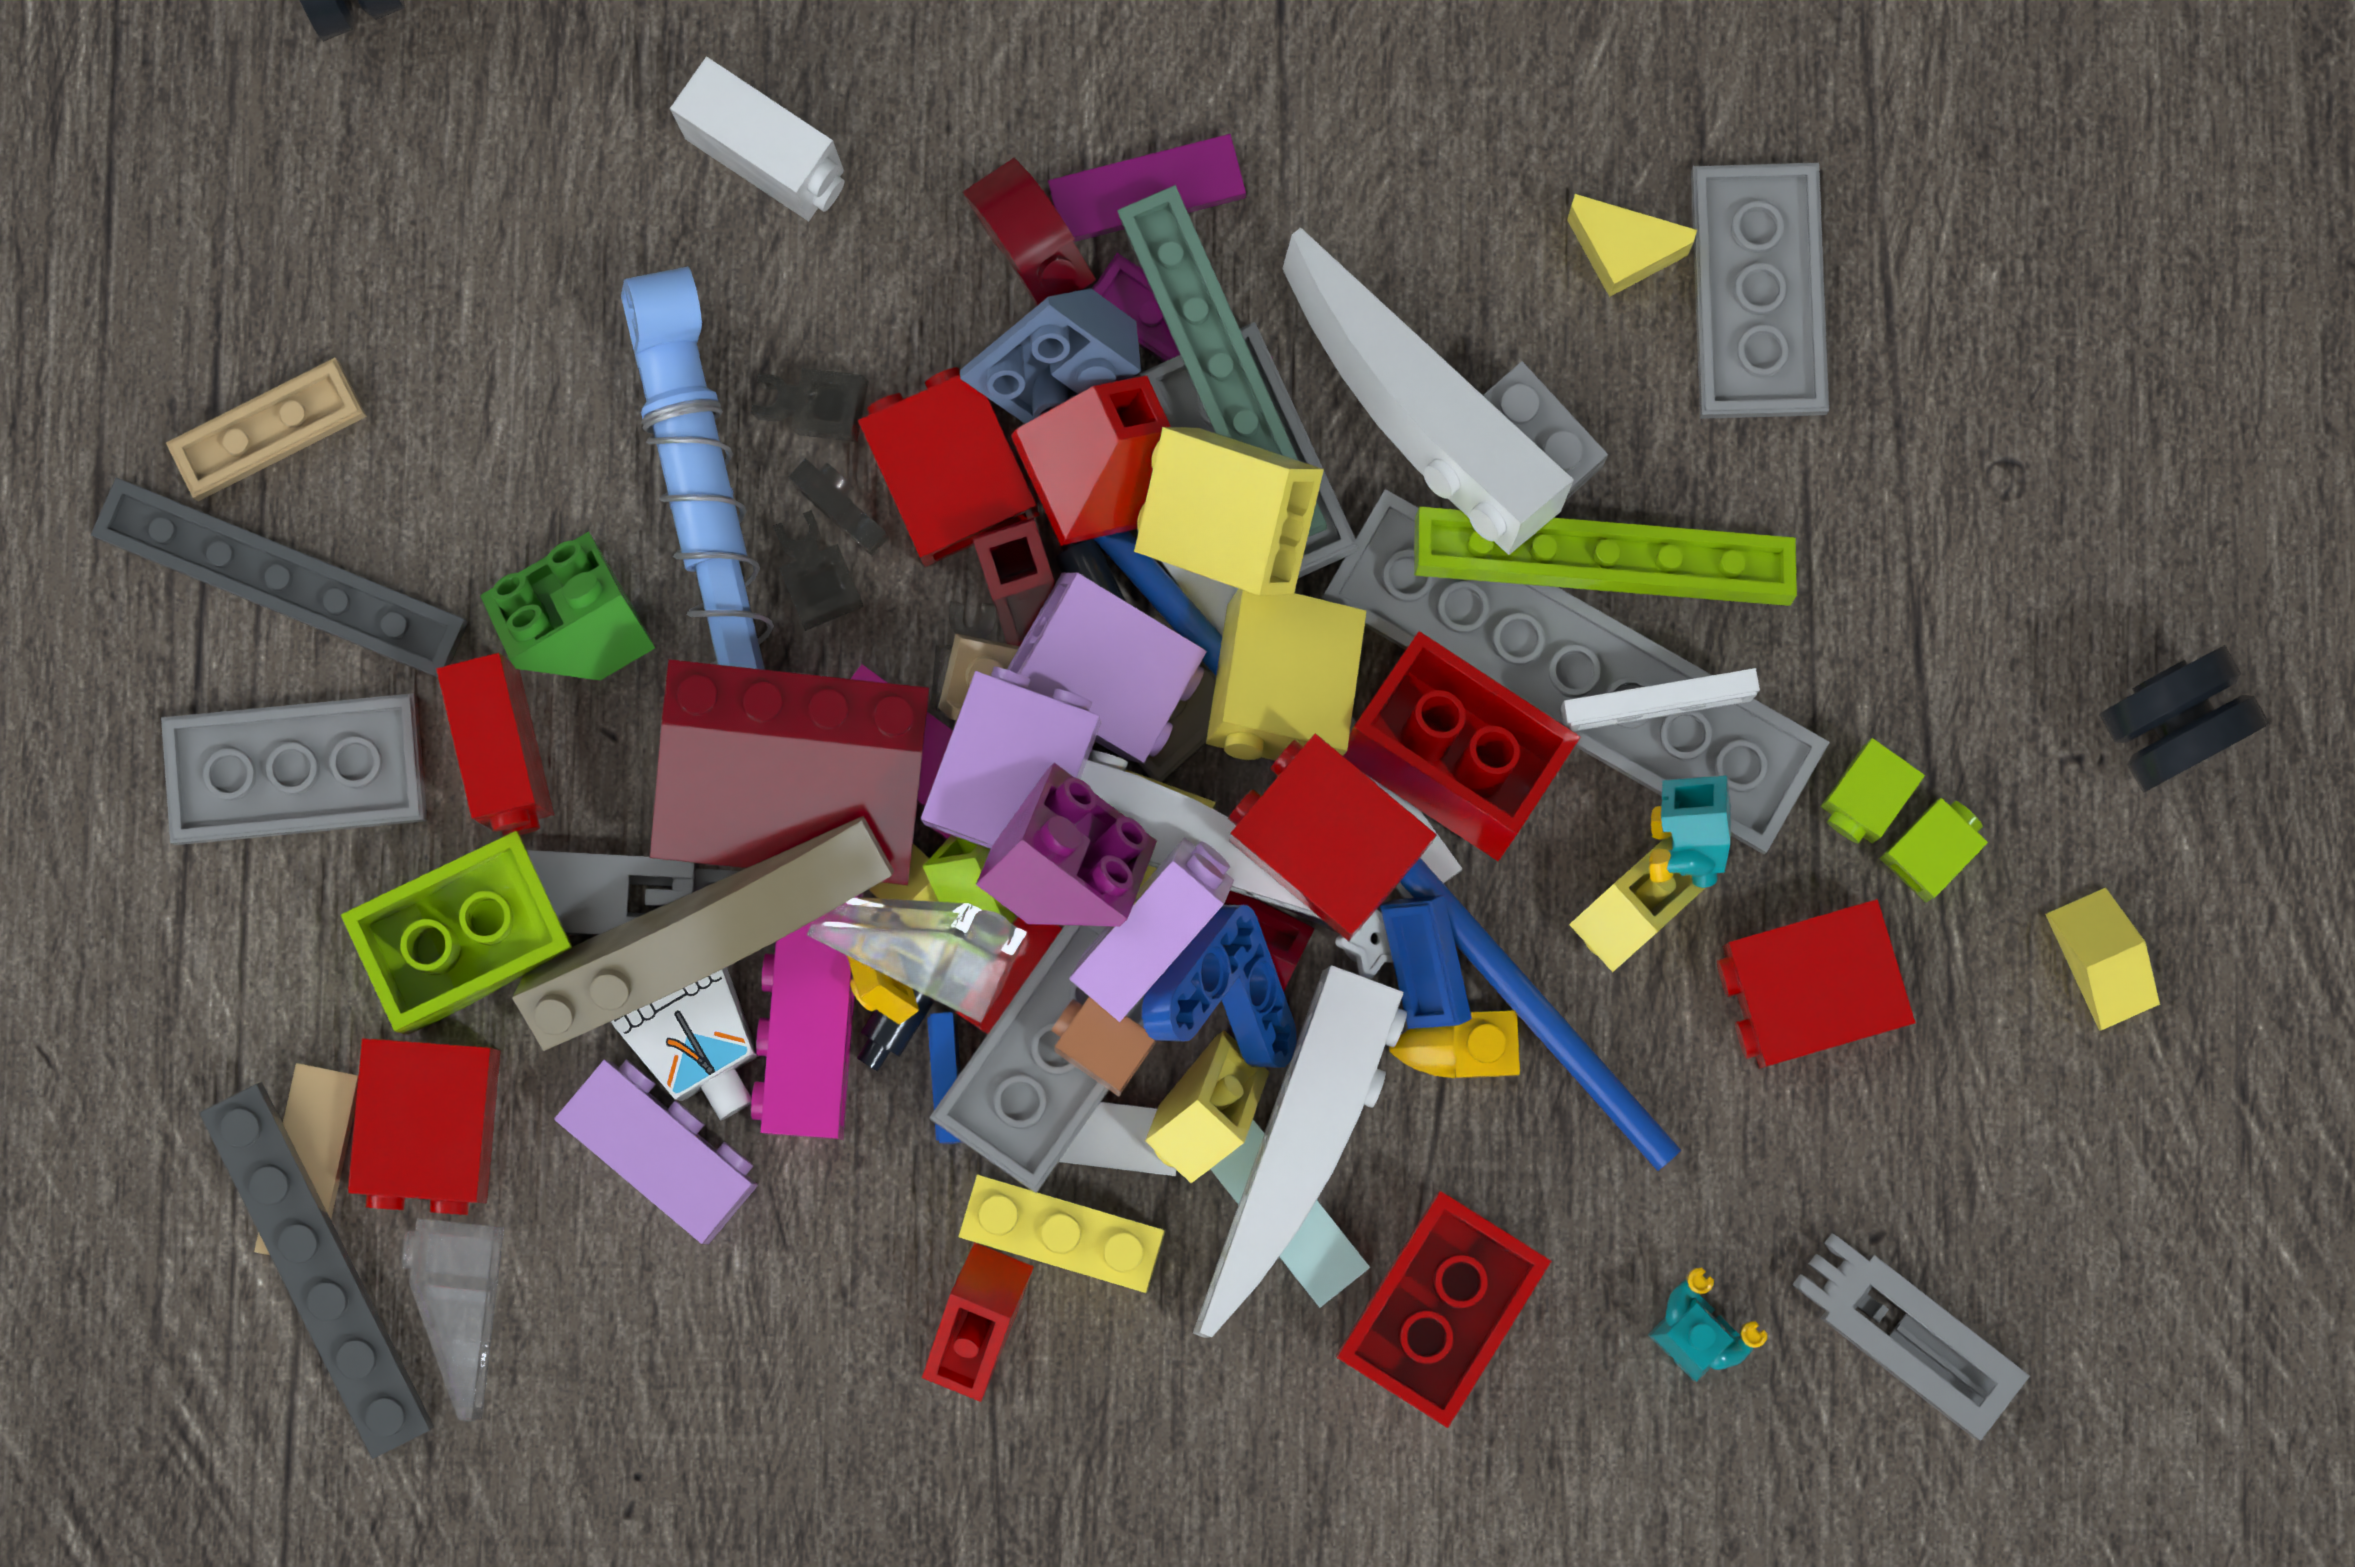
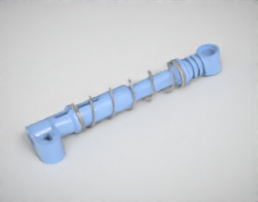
(682, 414)

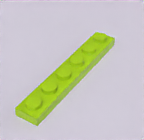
(1613, 558)

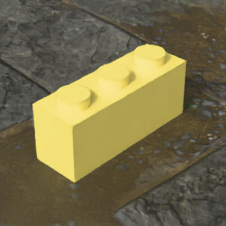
(1062, 1233)

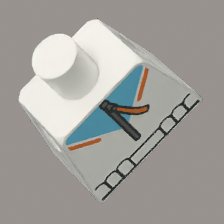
(695, 1042)

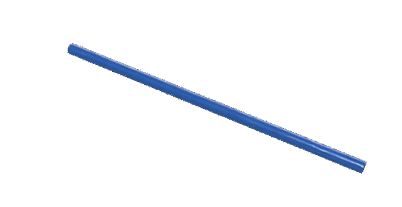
(1423, 882)

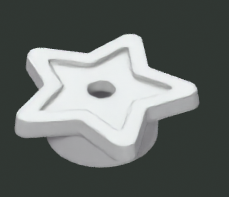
(1361, 949)

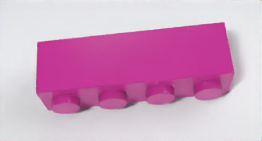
(805, 1039)

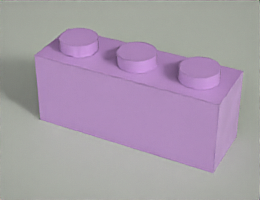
(658, 1149)

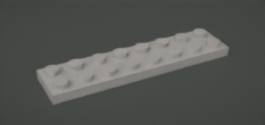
(1563, 649)

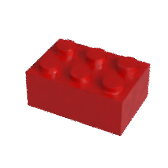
(1459, 746)
(1443, 1309)

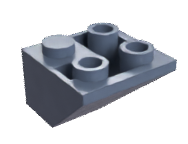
(1056, 354)

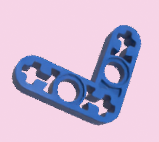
(1229, 965)

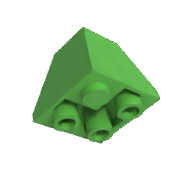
(567, 615)

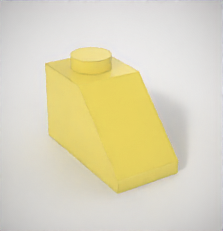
(1633, 911)
(1207, 1110)

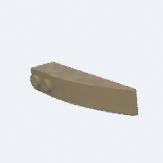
(698, 934)

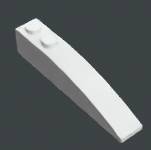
(1426, 405)
(1172, 816)
(1307, 1130)

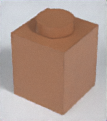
(1101, 1044)

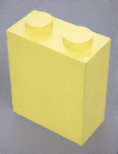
(1228, 510)
(1285, 674)

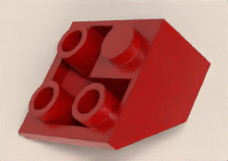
(1094, 458)

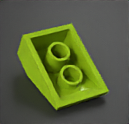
(456, 934)

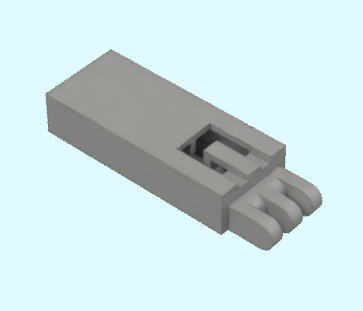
(593, 889)
(1927, 1347)

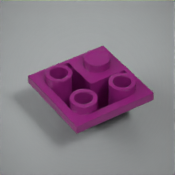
(1067, 857)

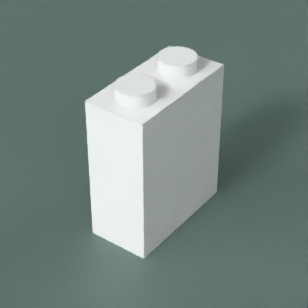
(759, 140)

